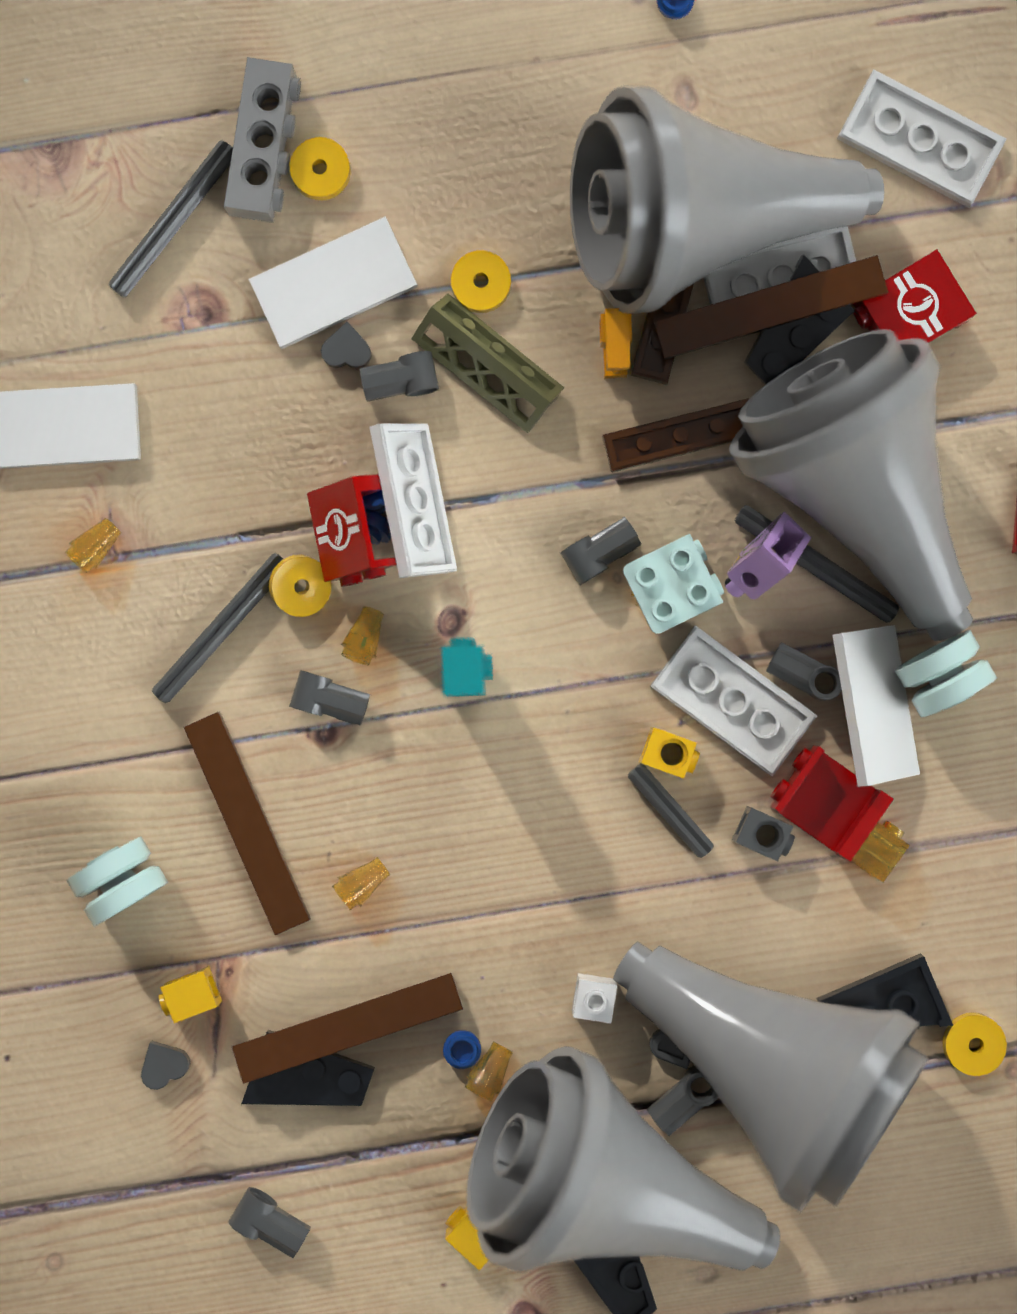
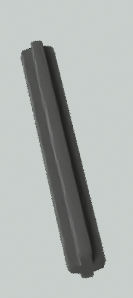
(172, 219)
(827, 571)
(216, 632)

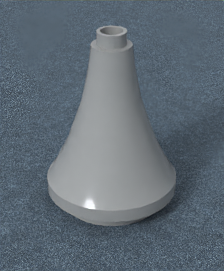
(677, 197)
(859, 454)
(795, 1072)
(582, 1175)

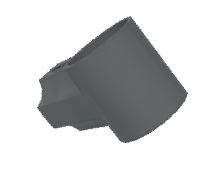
(410, 375)
(594, 554)
(801, 671)
(321, 696)
(680, 1103)
(261, 1218)

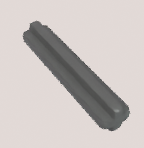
(670, 810)

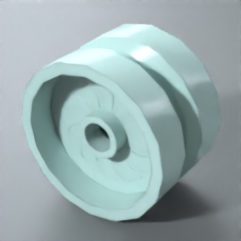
(947, 678)
(117, 881)

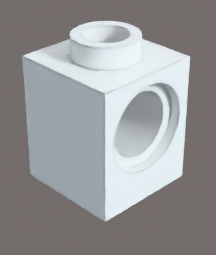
(594, 998)

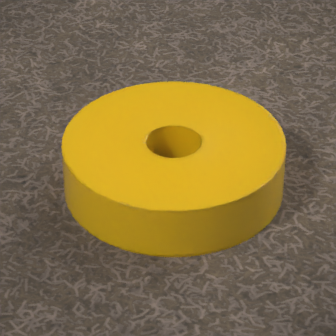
(320, 151)
(481, 264)
(287, 574)
(991, 1048)

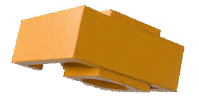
(616, 342)

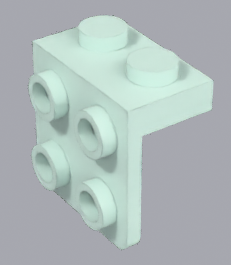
(673, 584)

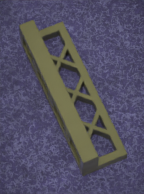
(467, 332)

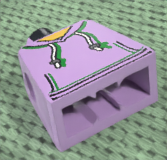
(759, 566)

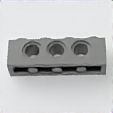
(261, 81)

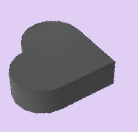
(346, 348)
(666, 1050)
(163, 1064)

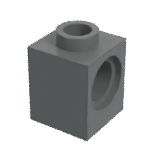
(748, 827)

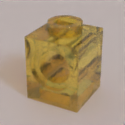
(881, 851)

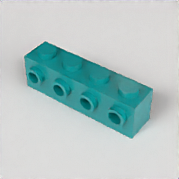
(465, 668)

